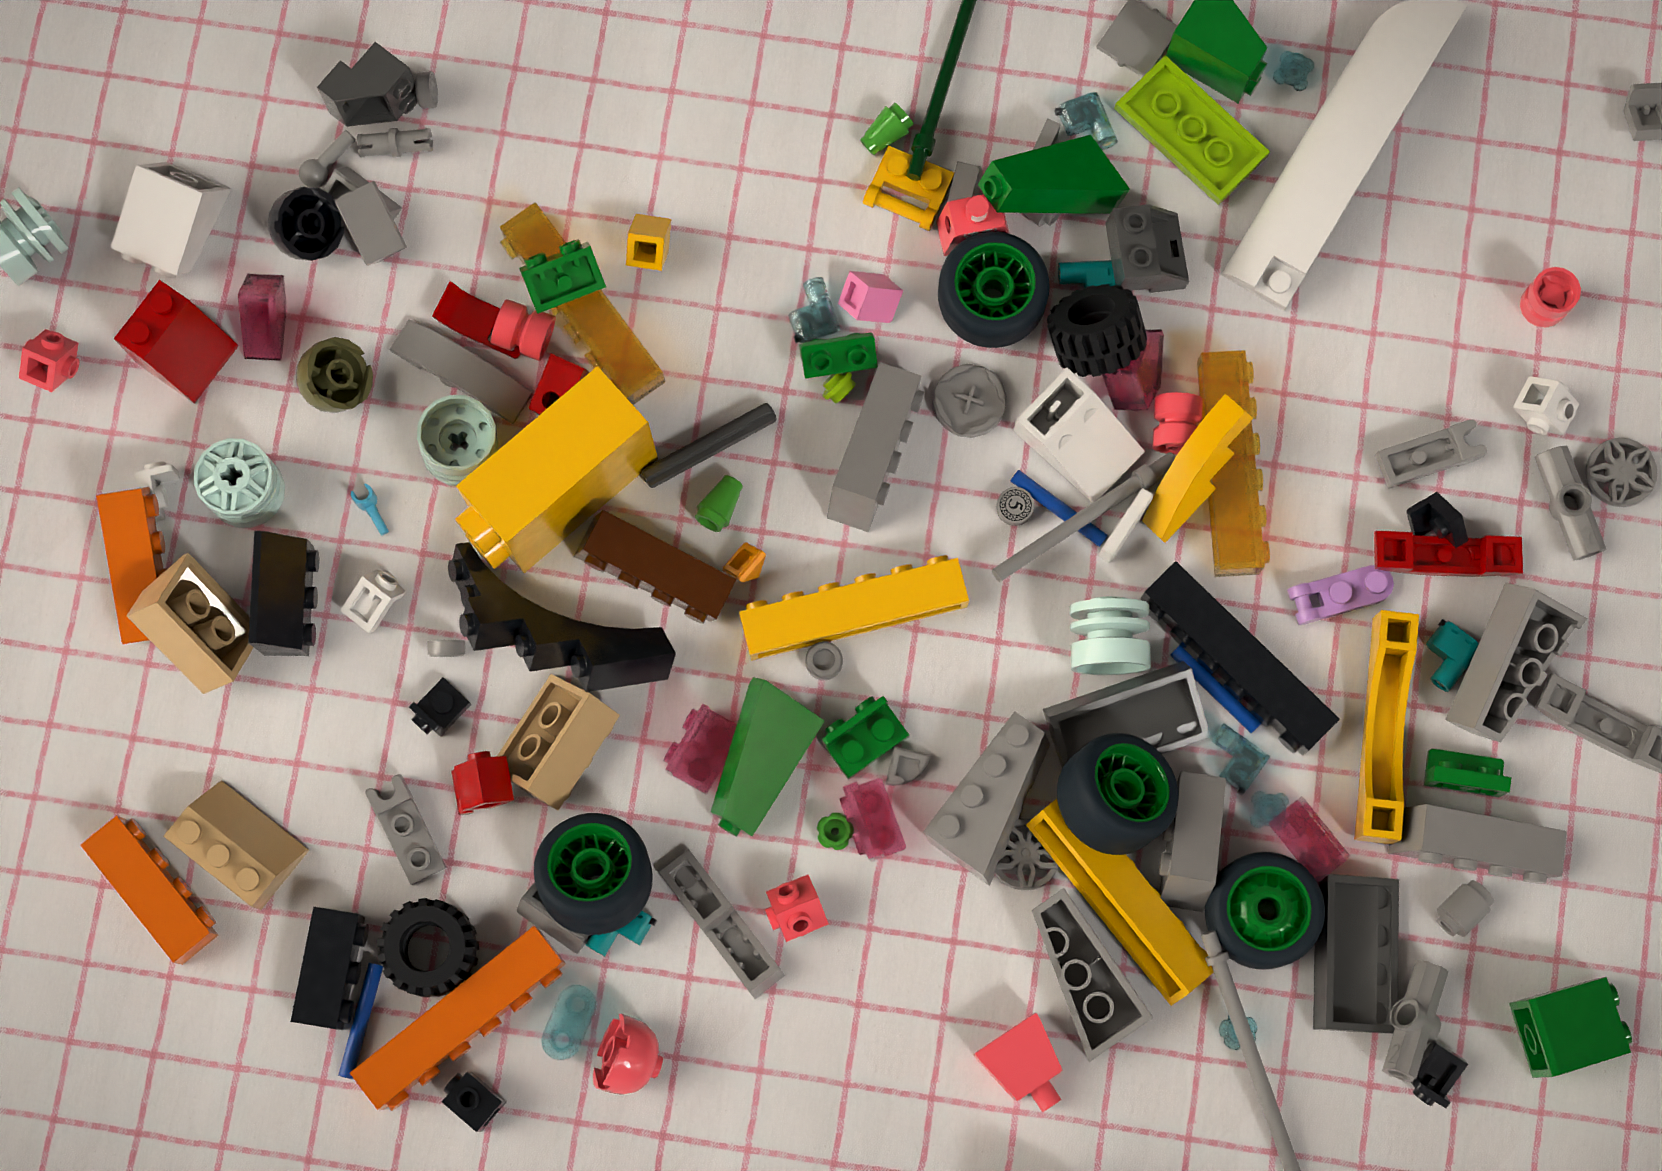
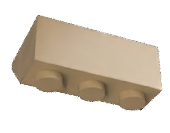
(194, 624)
(556, 740)
(236, 844)

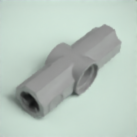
(1577, 525)
(1415, 1021)

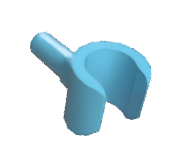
(369, 506)

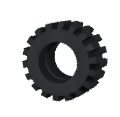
(1097, 330)
(398, 934)

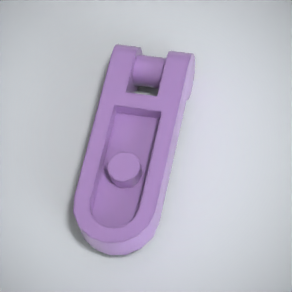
(1341, 593)

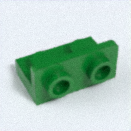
(562, 275)
(838, 355)
(864, 736)
(1466, 773)

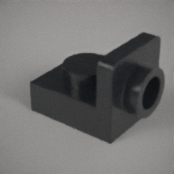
(1440, 516)
(439, 708)

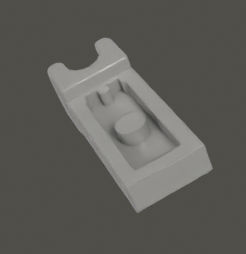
(1429, 454)
(407, 831)

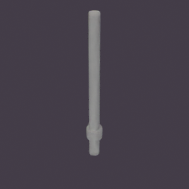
(1141, 478)

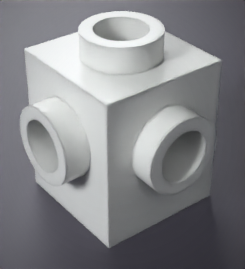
(1546, 406)

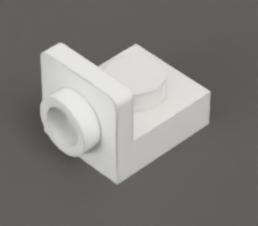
(152, 476)
(372, 599)

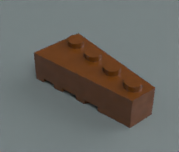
(655, 567)

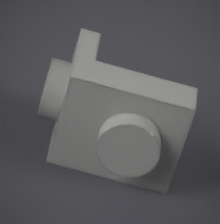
(1644, 111)

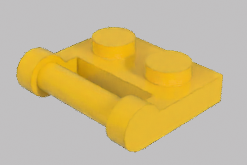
(929, 189)

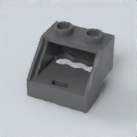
(372, 91)
(1142, 249)

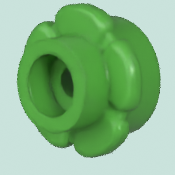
(838, 841)

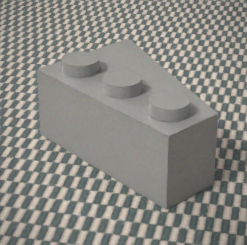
(1193, 842)

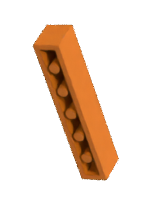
(457, 1019)

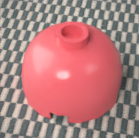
(628, 1057)

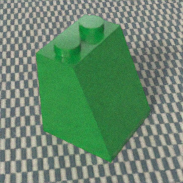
(1219, 48)
(1571, 1027)

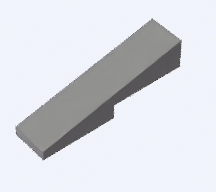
(721, 924)

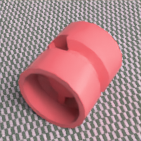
(1550, 297)
(518, 328)
(1177, 418)

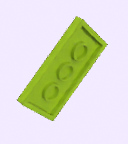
(1192, 130)

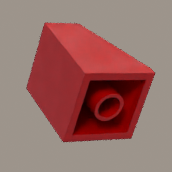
(176, 341)

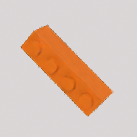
(131, 550)
(150, 890)

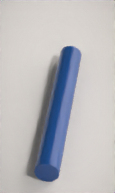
(1056, 506)
(1217, 690)
(360, 1020)

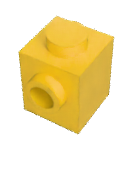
(648, 242)

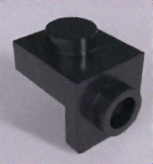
(1437, 1074)

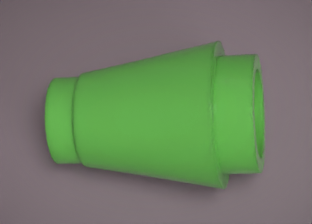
(887, 128)
(718, 506)

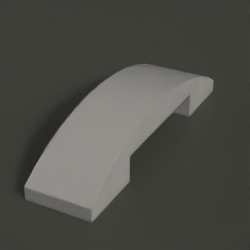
(462, 370)
(1600, 723)

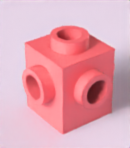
(49, 360)
(795, 908)

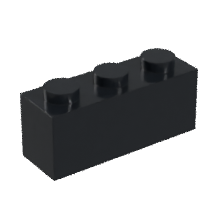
(329, 968)

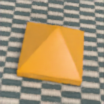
(745, 563)

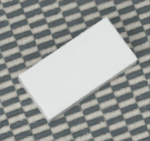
(1126, 525)

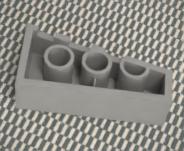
(875, 446)
(1511, 660)
(990, 798)
(1481, 841)
(1093, 985)

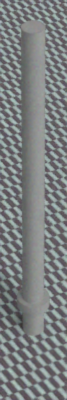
(1218, 960)

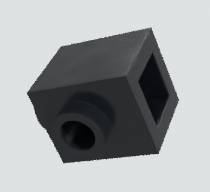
(472, 1100)

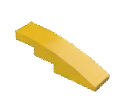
(1188, 477)

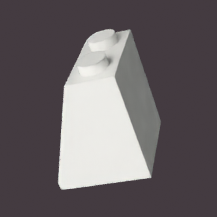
(167, 217)

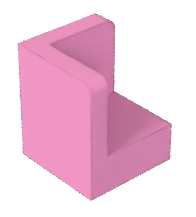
(870, 297)

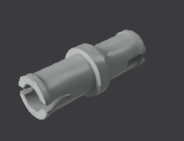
(395, 142)

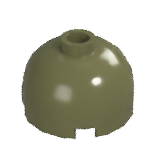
(334, 375)

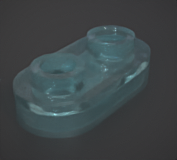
(567, 1021)

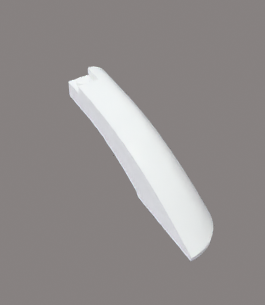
(1340, 148)

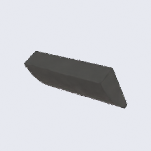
(1155, 706)
(1357, 955)

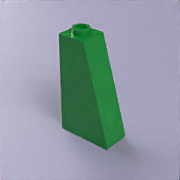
(1055, 179)
(762, 756)

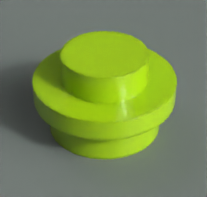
(838, 386)

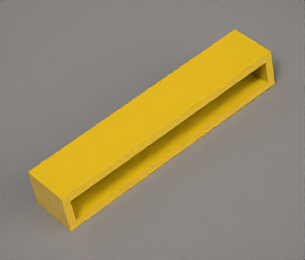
(854, 608)
(1127, 907)

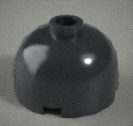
(305, 224)

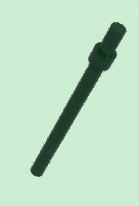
(924, 142)

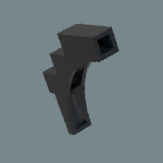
(546, 640)

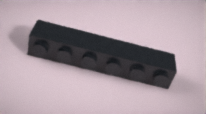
(1239, 659)

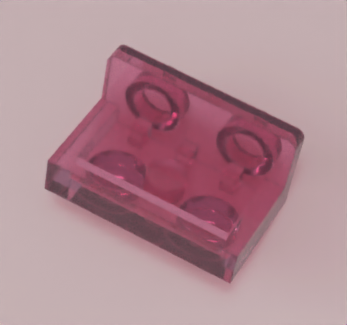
(701, 750)
(875, 819)

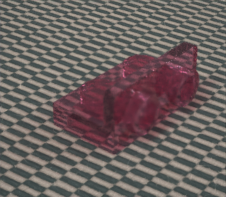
(1309, 839)

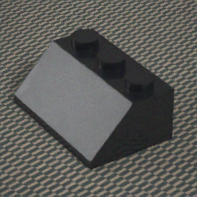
(282, 595)

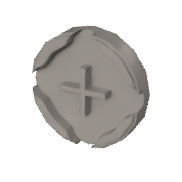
(969, 400)

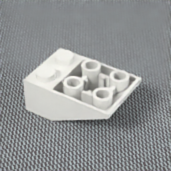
(1078, 436)

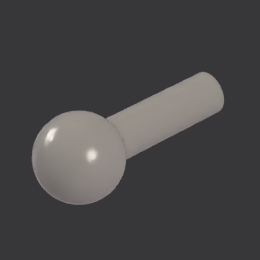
(315, 171)

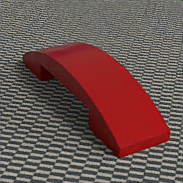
(1438, 557)

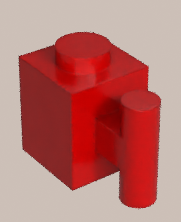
(482, 782)

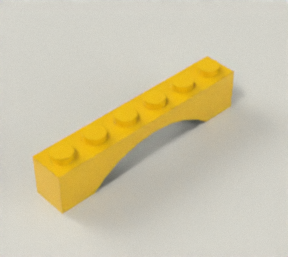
(1381, 766)

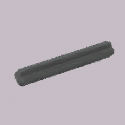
(709, 445)

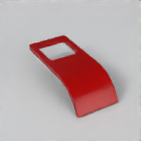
(469, 317)

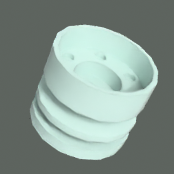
(25, 234)
(454, 421)
(254, 496)
(1109, 630)

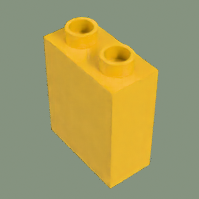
(555, 473)

